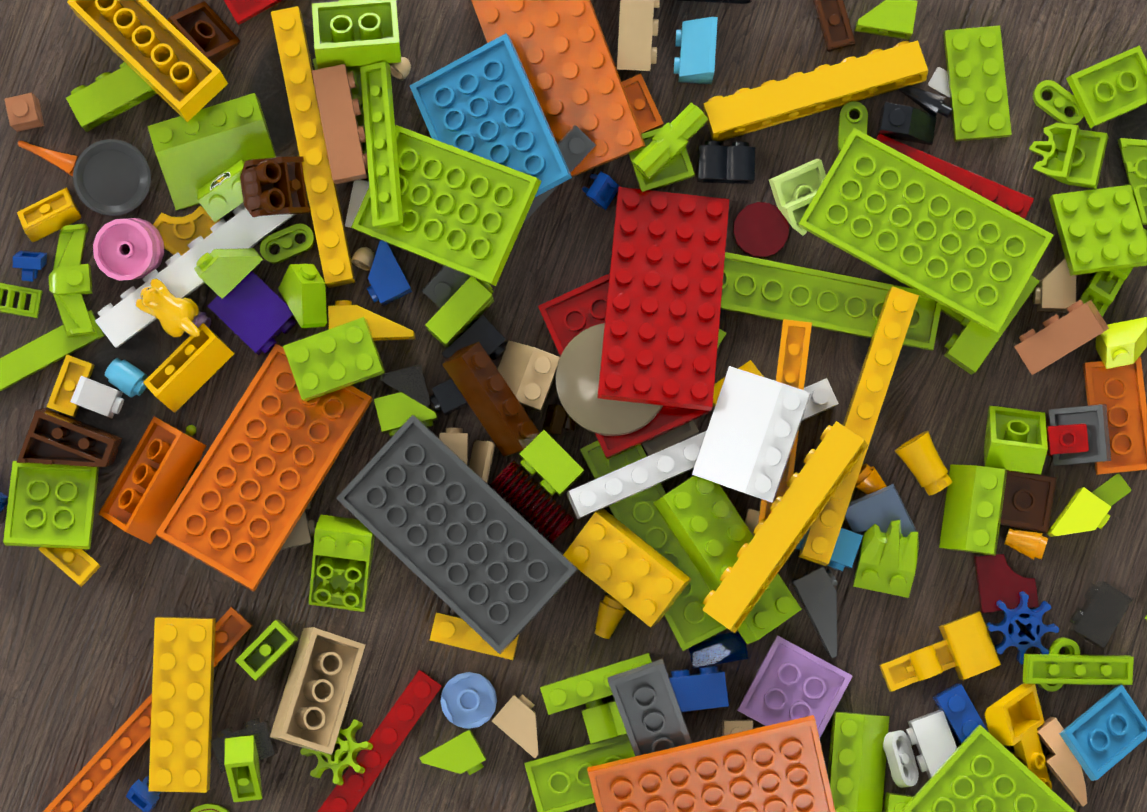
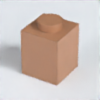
(24, 112)

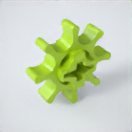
(342, 757)

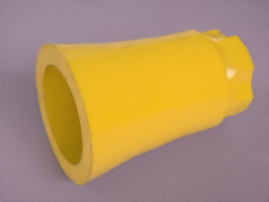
(924, 463)

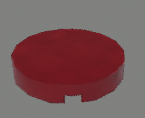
(760, 230)

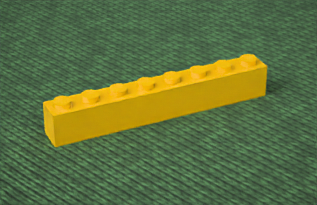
(815, 91)
(785, 526)

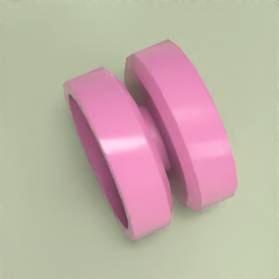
(117, 237)

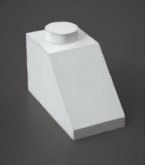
(97, 397)

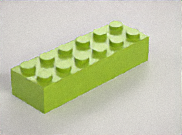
(712, 536)

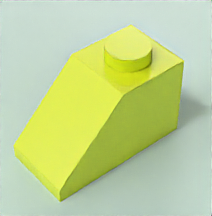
(1122, 342)
(1081, 514)

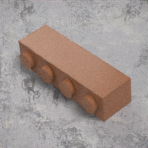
(340, 123)

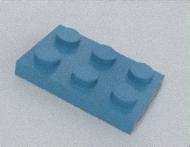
(1106, 732)

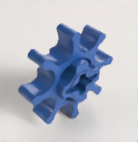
(1031, 619)

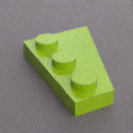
(1135, 162)

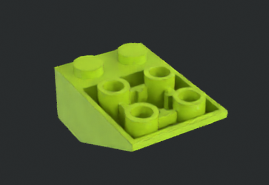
(341, 563)

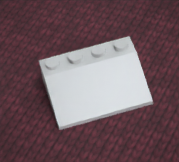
(751, 434)

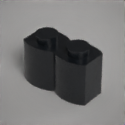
(726, 163)

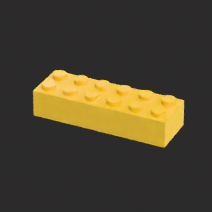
(154, 51)
(182, 704)

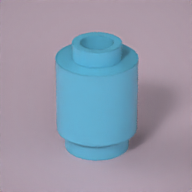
(126, 377)

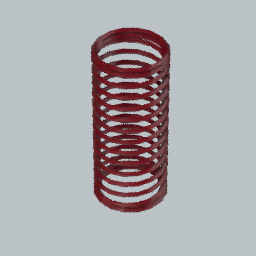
(558, 529)

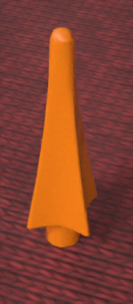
(63, 161)

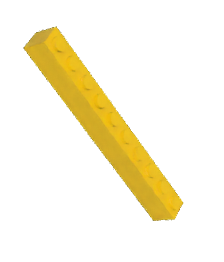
(311, 145)
(863, 415)

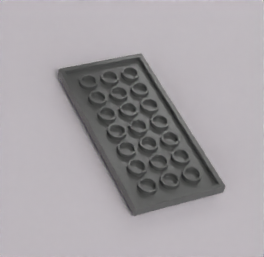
(457, 534)

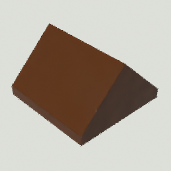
(205, 31)

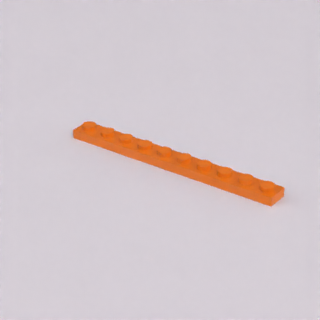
(135, 731)

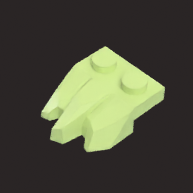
(796, 189)

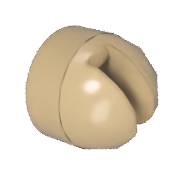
(401, 69)
(363, 258)

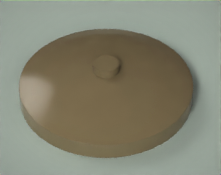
(578, 390)

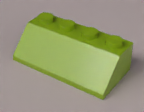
(857, 761)

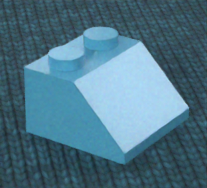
(697, 51)

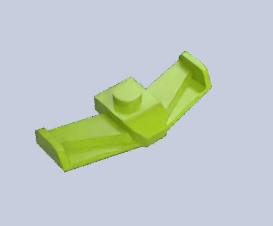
(72, 280)

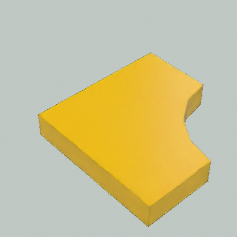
(180, 231)

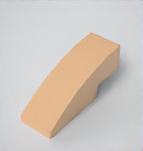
(1062, 761)

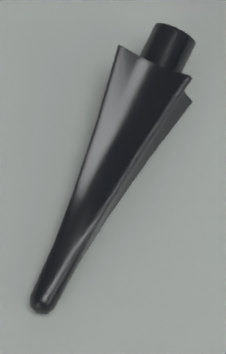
(928, 101)

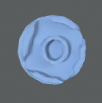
(468, 700)

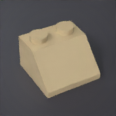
(528, 373)

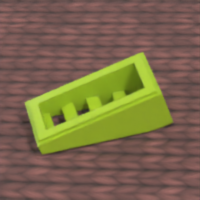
(12, 289)

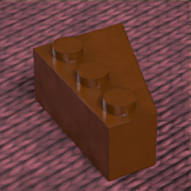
(66, 441)

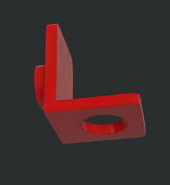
(1067, 439)

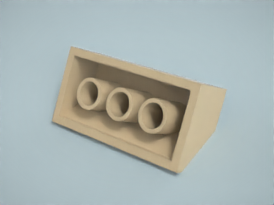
(317, 690)

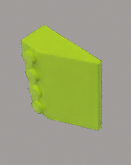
(209, 145)

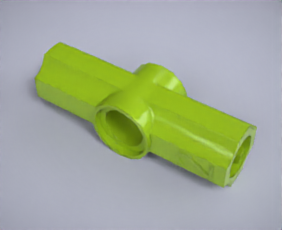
(670, 140)

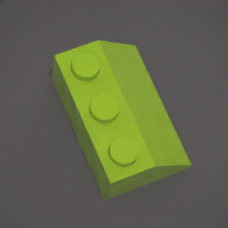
(356, 33)
(973, 509)

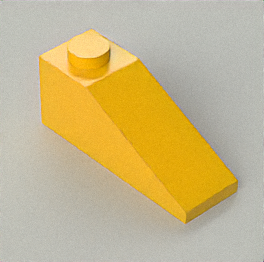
(380, 327)

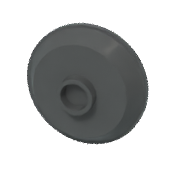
(111, 177)

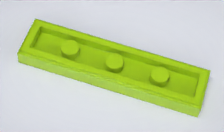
(1078, 669)

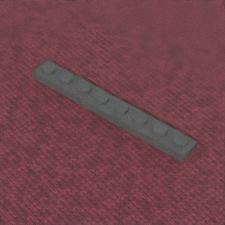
(447, 281)

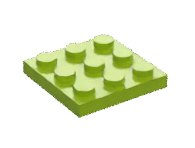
(1100, 229)
(51, 505)

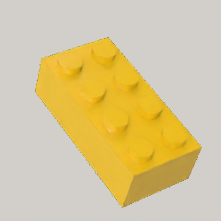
(627, 567)

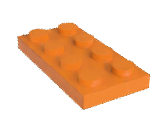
(1126, 404)

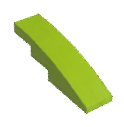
(1105, 286)

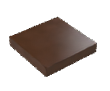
(1028, 501)

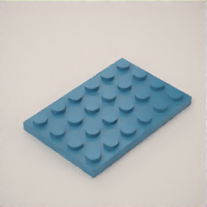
(492, 112)

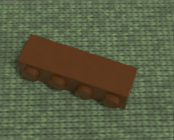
(491, 399)

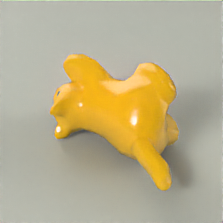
(173, 312)

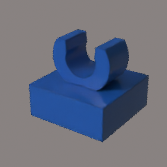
(602, 190)
(30, 263)
(141, 796)

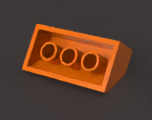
(152, 480)

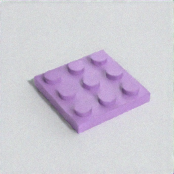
(793, 687)

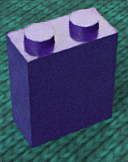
(254, 313)

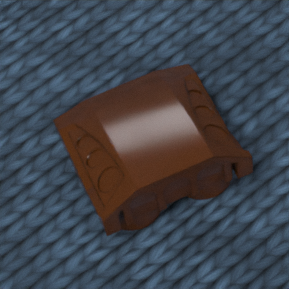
(274, 186)

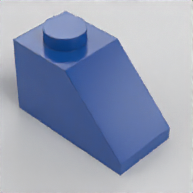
(386, 277)

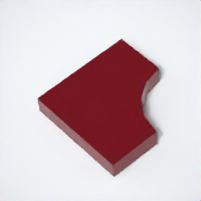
(999, 582)

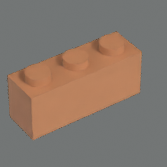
(1060, 336)

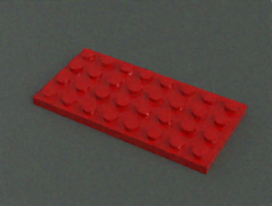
(664, 299)

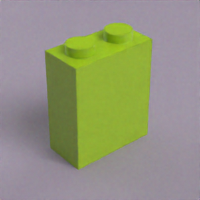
(460, 311)

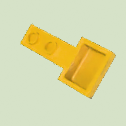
(964, 646)
(1015, 723)

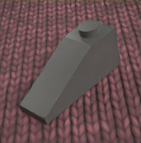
(820, 603)

